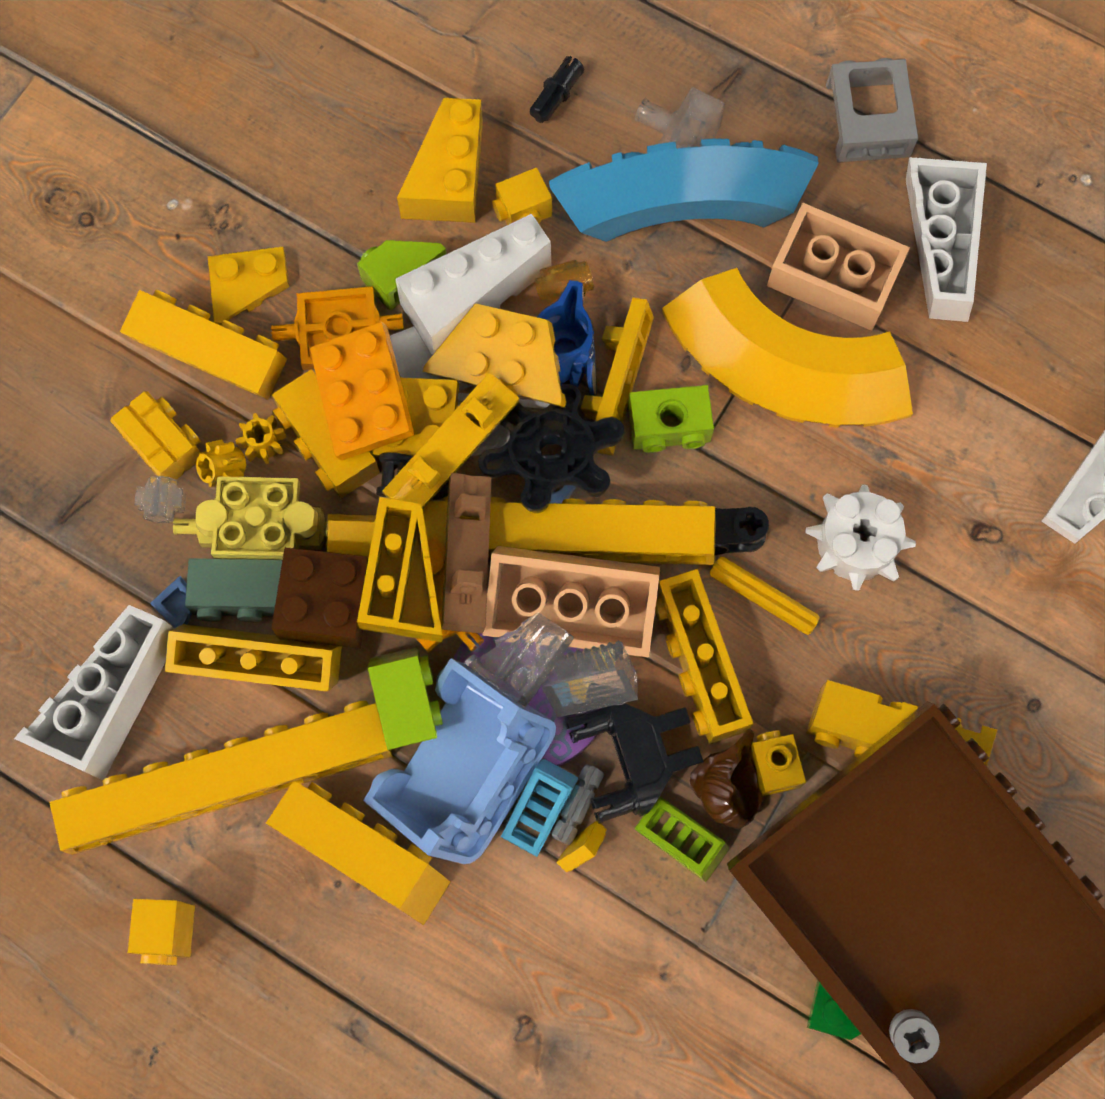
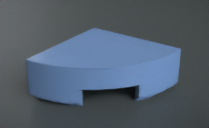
(172, 603)

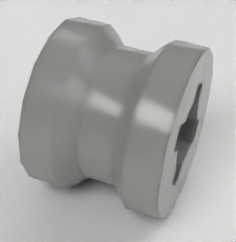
(905, 1030)

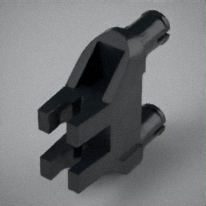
(639, 753)

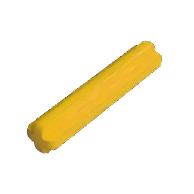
(764, 595)

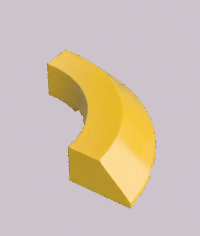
(786, 366)

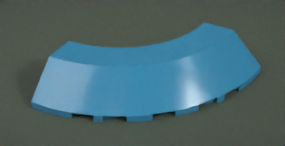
(685, 184)

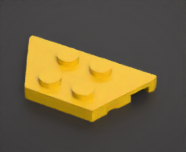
(506, 344)

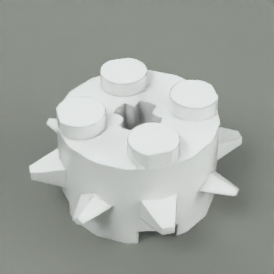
(843, 550)

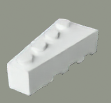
(947, 226)

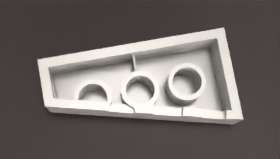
(477, 273)
(103, 696)

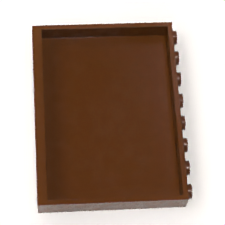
(939, 898)

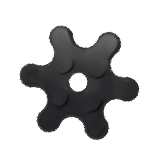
(550, 473)

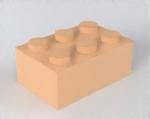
(837, 266)

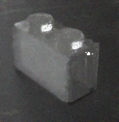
(591, 680)

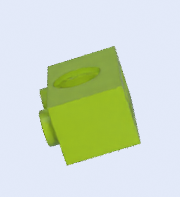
(687, 404)

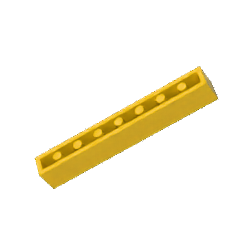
(598, 531)
(218, 778)

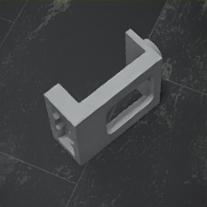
(877, 134)

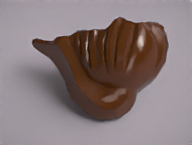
(729, 784)

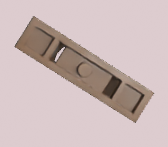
(466, 554)

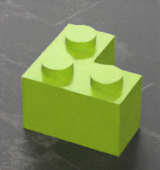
(403, 699)

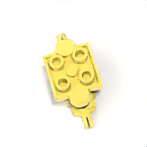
(255, 519)

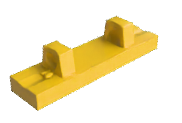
(629, 346)
(452, 443)

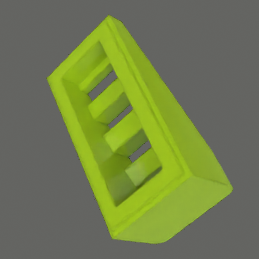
(711, 859)

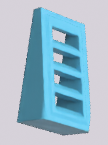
(555, 777)

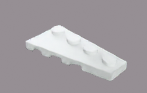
(1083, 498)

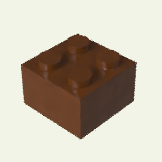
(319, 598)

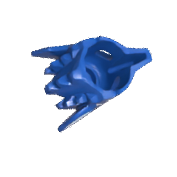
(573, 337)

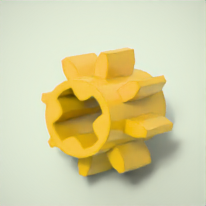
(255, 428)
(220, 461)

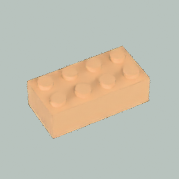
(582, 595)

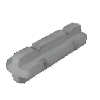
(577, 804)

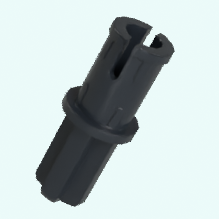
(556, 89)

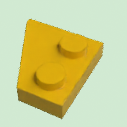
(245, 280)

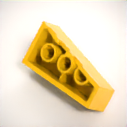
(860, 719)
(359, 851)

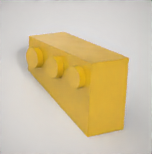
(446, 168)
(399, 576)

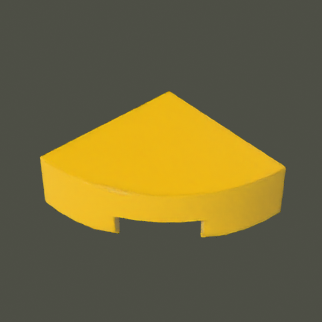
(583, 847)

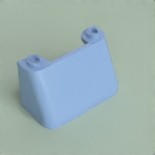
(468, 775)

